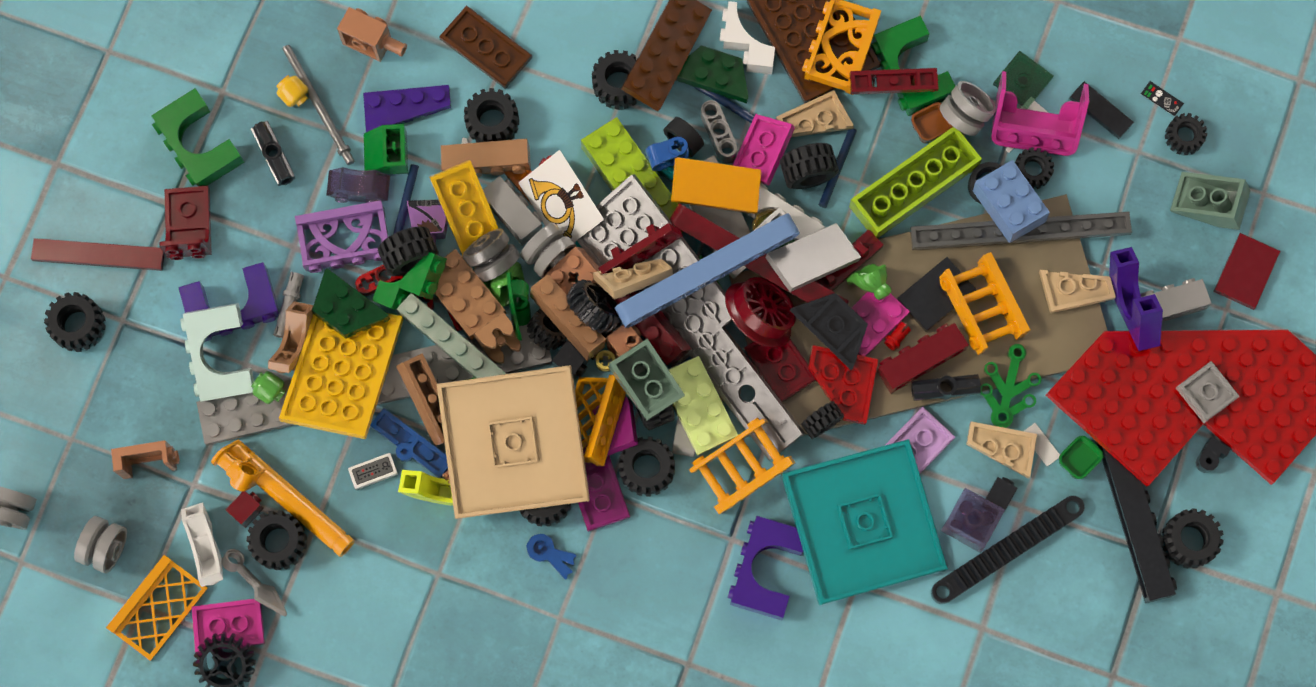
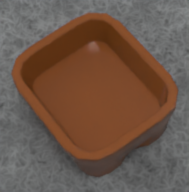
(930, 123)

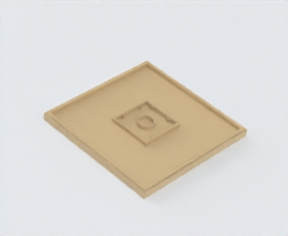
(513, 442)

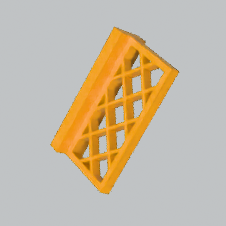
(605, 419)
(141, 595)

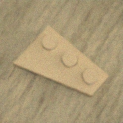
(818, 116)
(626, 281)
(1072, 291)
(1004, 445)

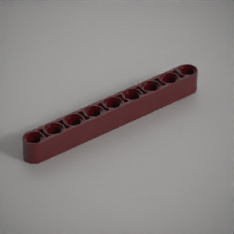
(718, 238)

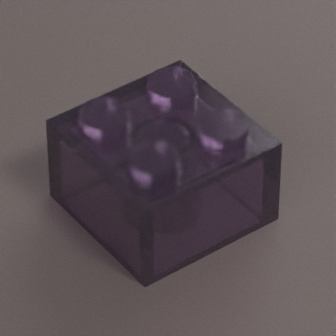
(972, 520)

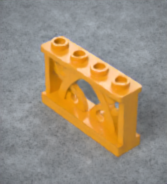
(865, 27)

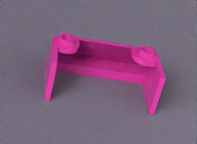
(1037, 129)

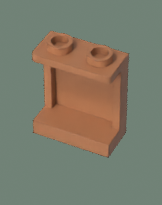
(125, 457)

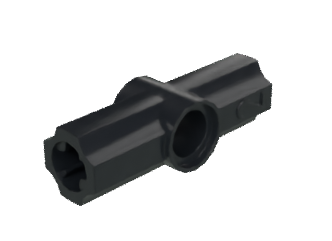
(278, 164)
(959, 385)

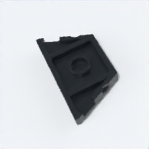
(834, 326)

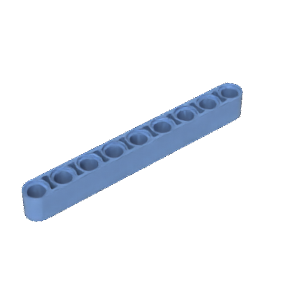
(707, 270)

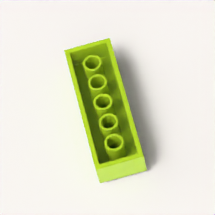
(619, 157)
(915, 182)

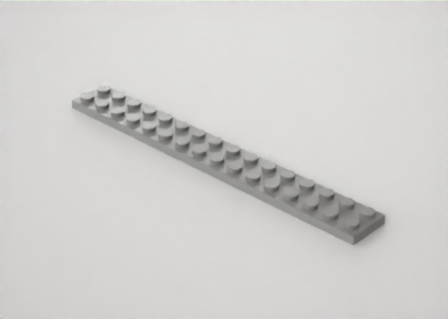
(247, 415)

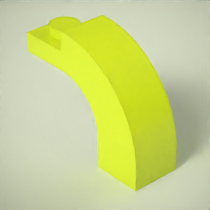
(425, 487)

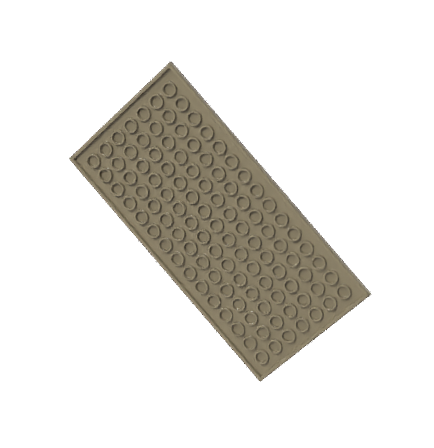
(1050, 345)

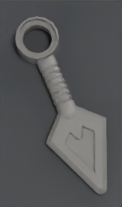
(263, 593)

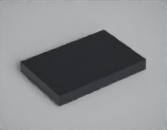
(928, 300)

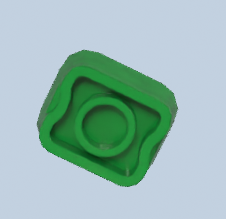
(1080, 457)

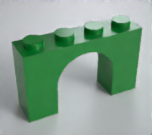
(891, 44)
(173, 122)

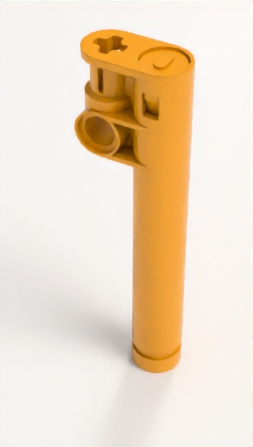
(249, 470)

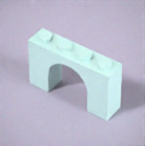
(210, 382)

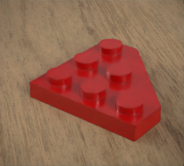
(846, 387)

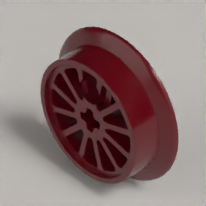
(761, 311)

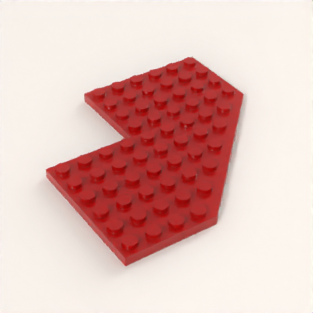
(1141, 419)

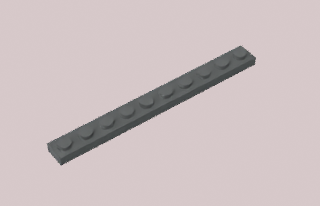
(1053, 229)

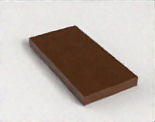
(485, 47)

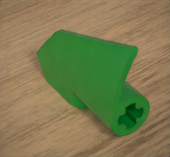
(519, 304)

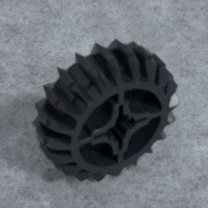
(593, 306)
(239, 650)

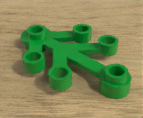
(1008, 389)

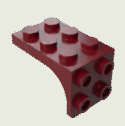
(187, 223)

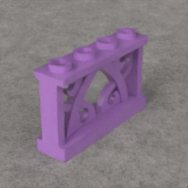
(316, 223)

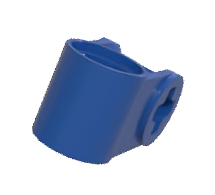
(663, 154)

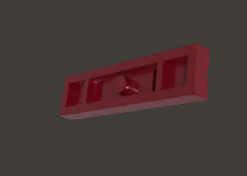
(894, 81)
(657, 239)
(867, 246)

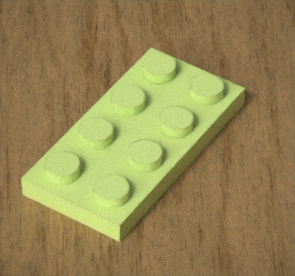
(701, 407)

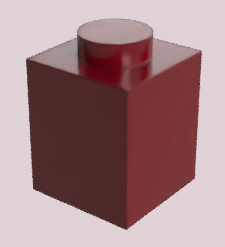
(245, 508)

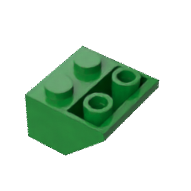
(386, 149)

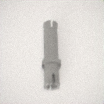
(290, 295)

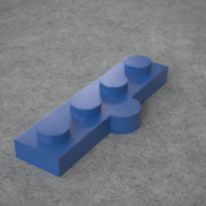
(410, 443)

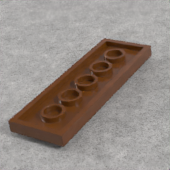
(666, 51)

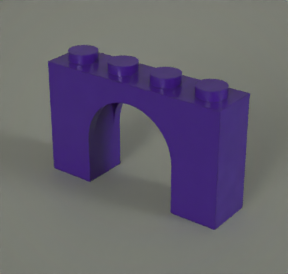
(259, 307)
(1140, 313)
(747, 592)

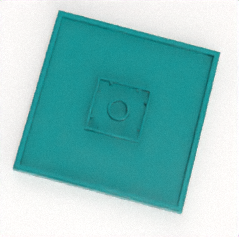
(864, 521)

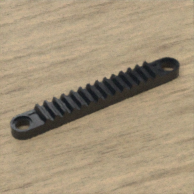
(1007, 549)

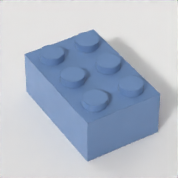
(1011, 201)

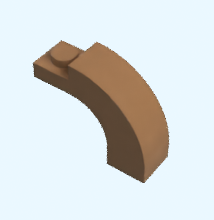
(296, 327)

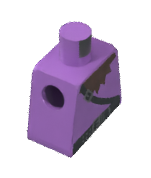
(430, 215)

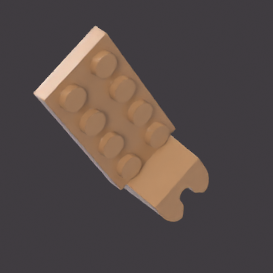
(475, 308)

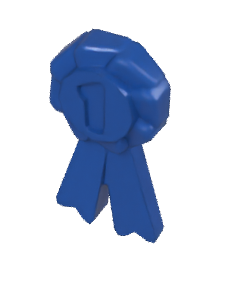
(541, 548)

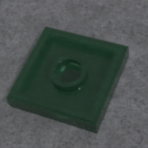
(1025, 79)

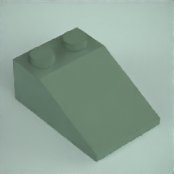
(1211, 199)
(646, 379)

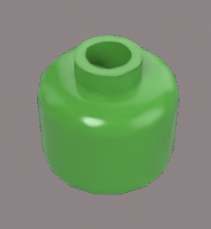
(268, 387)

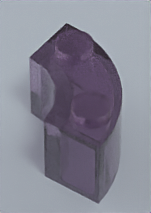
(357, 185)

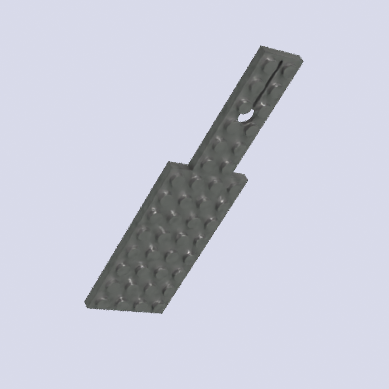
(697, 317)

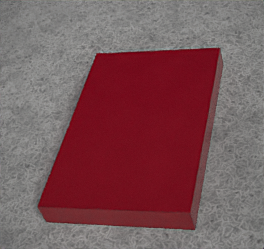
(1246, 271)
(781, 368)

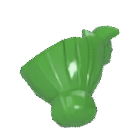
(871, 279)
(499, 287)

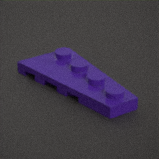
(404, 105)

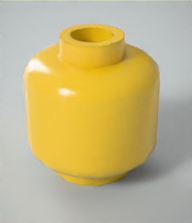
(292, 91)

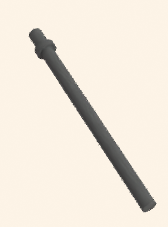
(343, 149)

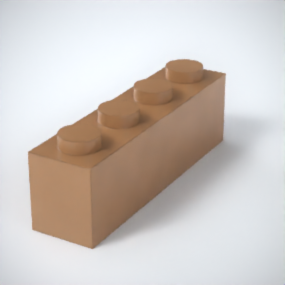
(489, 157)
(554, 304)
(424, 393)

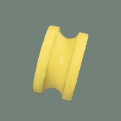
(600, 357)

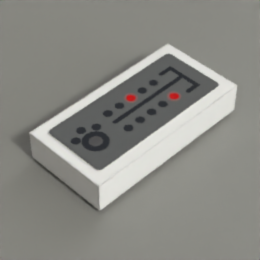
(372, 471)

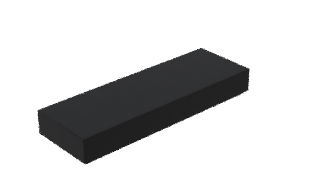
(1104, 112)

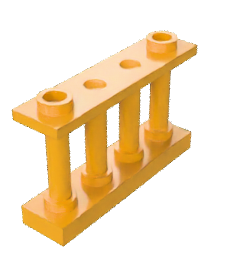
(996, 286)
(761, 475)

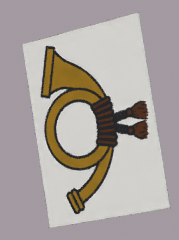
(561, 197)

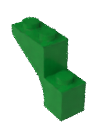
(419, 280)

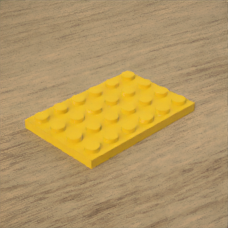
(340, 378)

